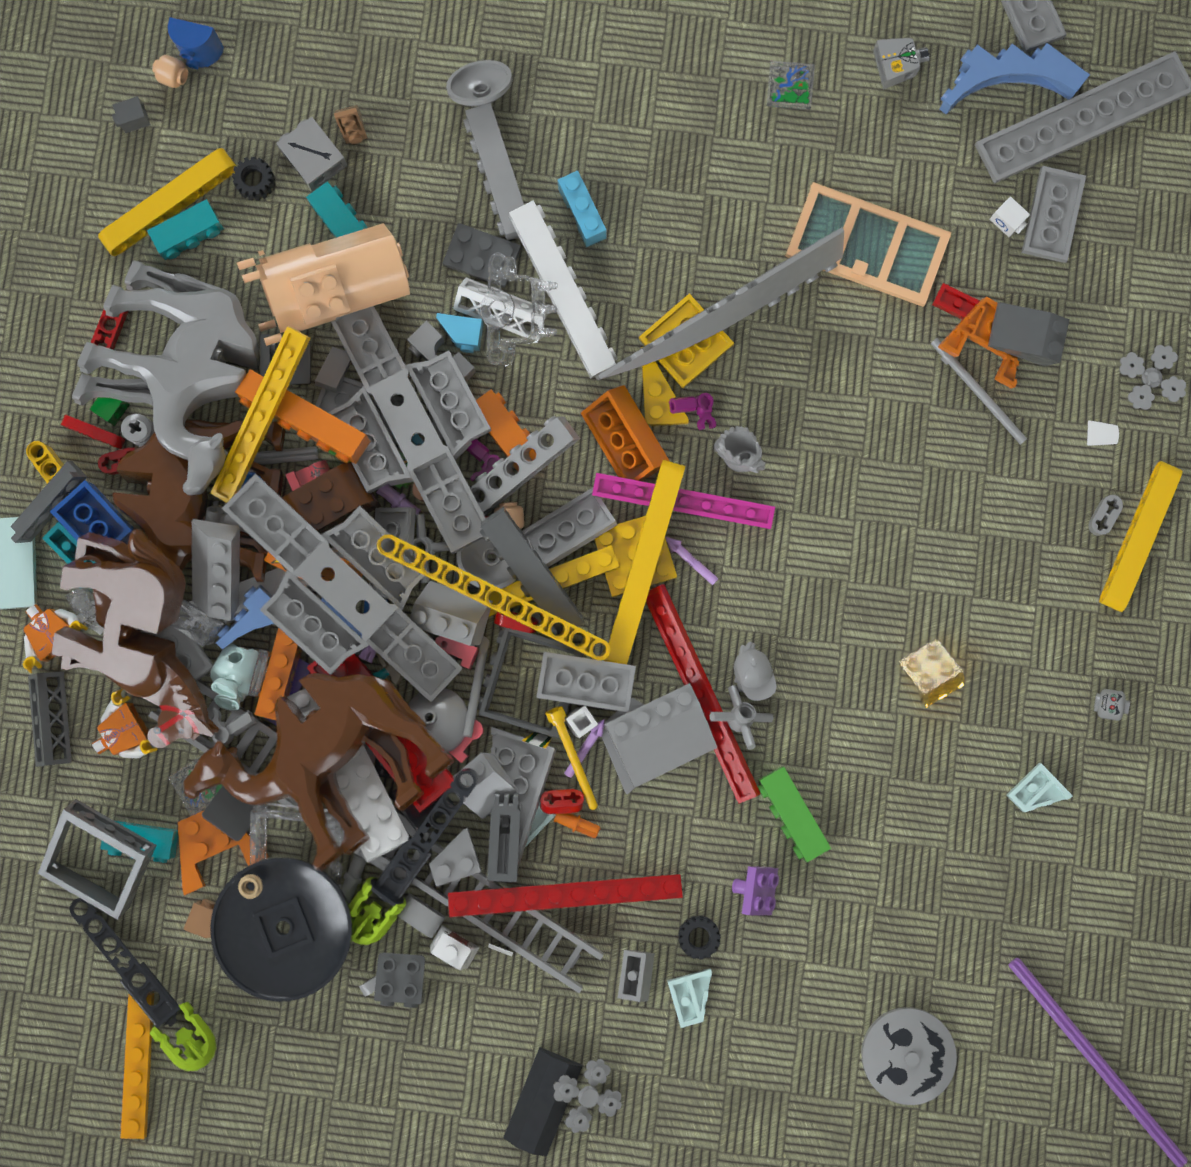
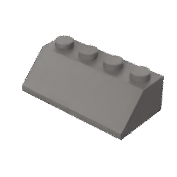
(215, 568)

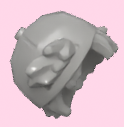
(740, 450)
(754, 673)

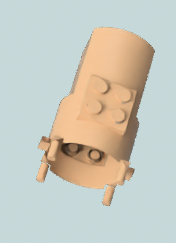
(329, 279)

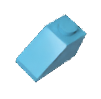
(463, 331)

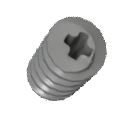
(137, 429)

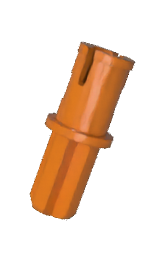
(577, 824)

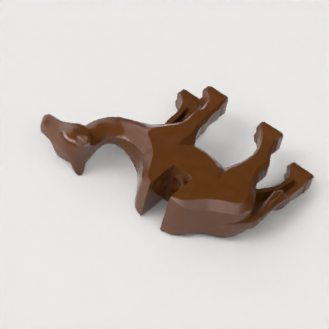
(169, 511)
(317, 746)

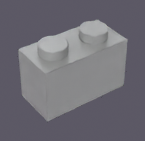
(636, 975)

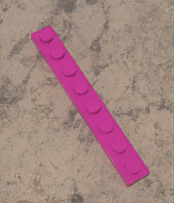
(686, 501)

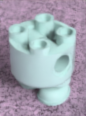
(233, 676)

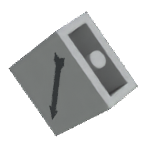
(311, 153)

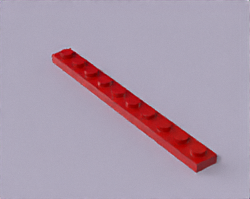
(692, 672)
(564, 895)

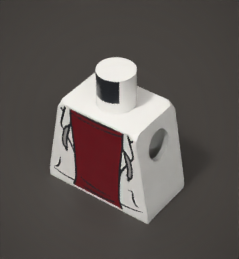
(453, 948)

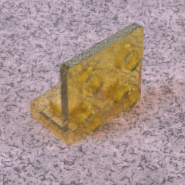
(933, 672)

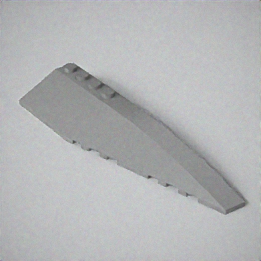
(741, 303)

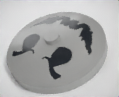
(908, 1056)

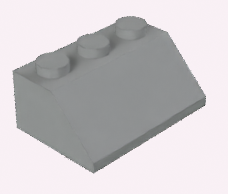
(450, 614)

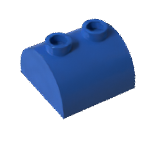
(195, 42)

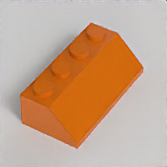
(624, 435)

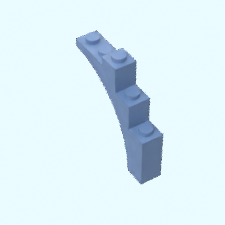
(1044, 68)
(254, 618)

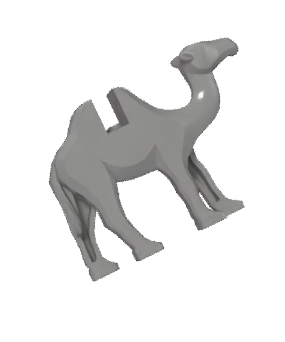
(189, 369)

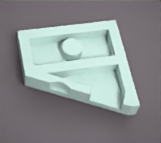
(1038, 790)
(690, 996)

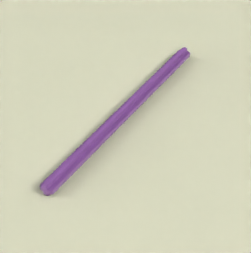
(1098, 1062)

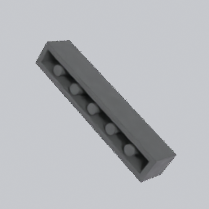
(529, 568)

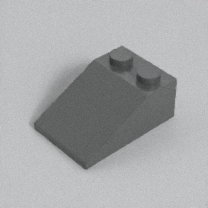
(1029, 334)

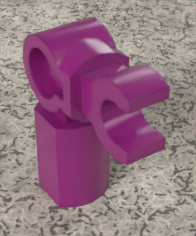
(701, 403)
(481, 453)

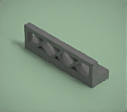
(38, 512)
(41, 719)

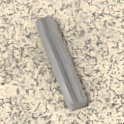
(287, 455)

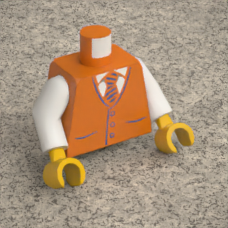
(40, 633)
(122, 730)

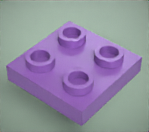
(758, 890)

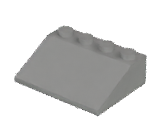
(661, 735)

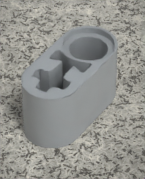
(421, 916)

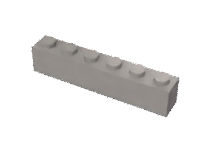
(495, 165)

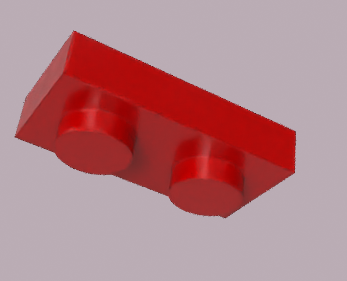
(954, 301)

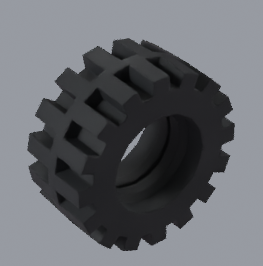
(247, 167)
(706, 950)

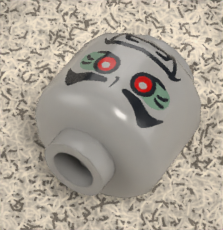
(1111, 704)

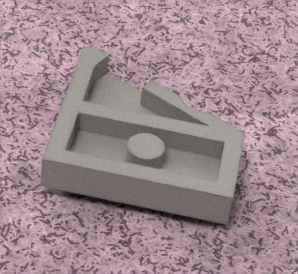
(456, 860)

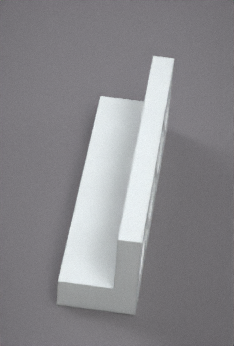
(476, 291)

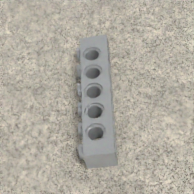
(564, 438)

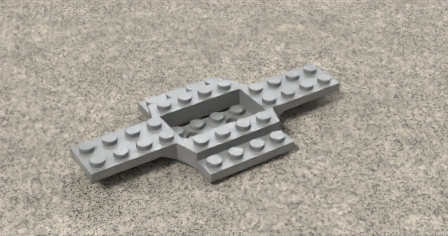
(450, 405)
(311, 621)

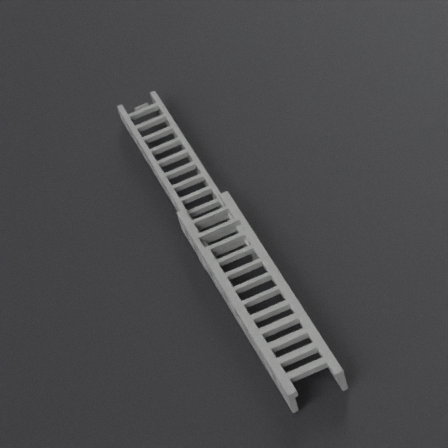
(383, 861)

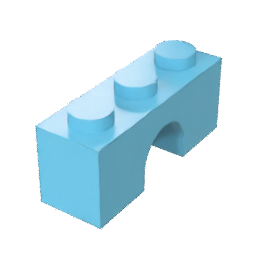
(582, 207)

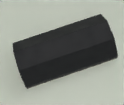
(537, 1111)

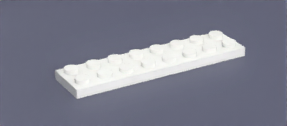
(365, 795)

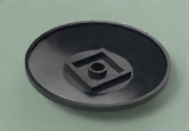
(273, 962)

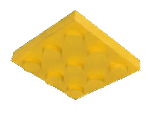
(691, 361)
(624, 541)

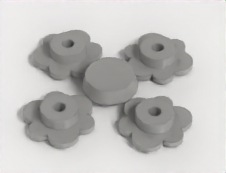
(1152, 377)
(587, 1096)

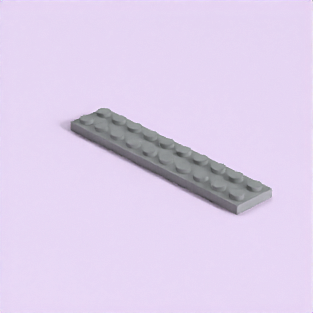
(1084, 117)

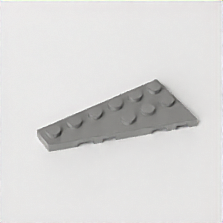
(528, 770)

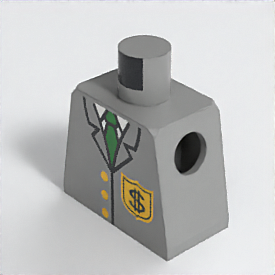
(898, 60)

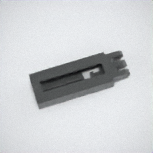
(504, 847)

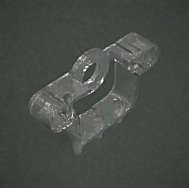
(507, 346)

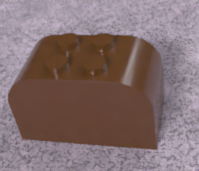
(331, 498)

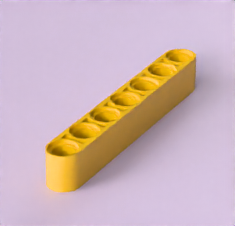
(167, 202)
(1140, 536)

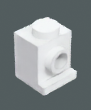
(580, 721)

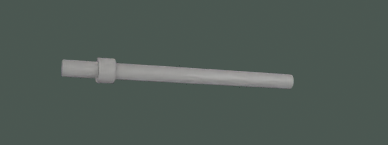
(980, 393)

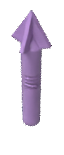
(675, 546)
(586, 746)

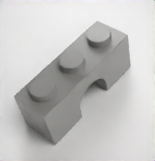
(425, 343)

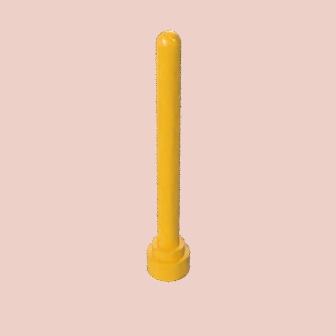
(557, 718)

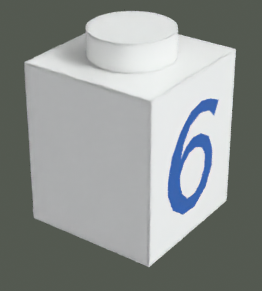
(1010, 217)

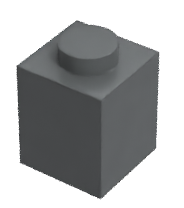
(130, 115)

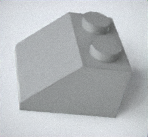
(491, 780)

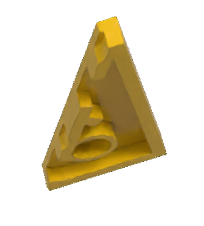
(657, 397)

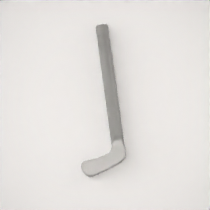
(476, 687)

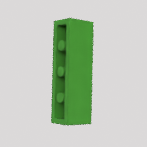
(794, 814)

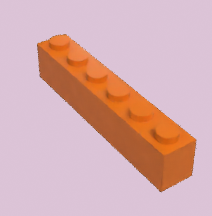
(310, 422)

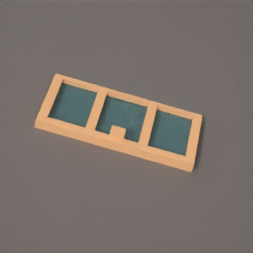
(878, 246)

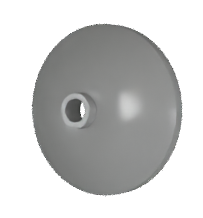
(479, 83)
(474, 561)
(448, 717)

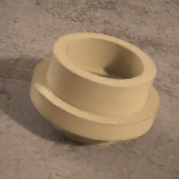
(245, 891)

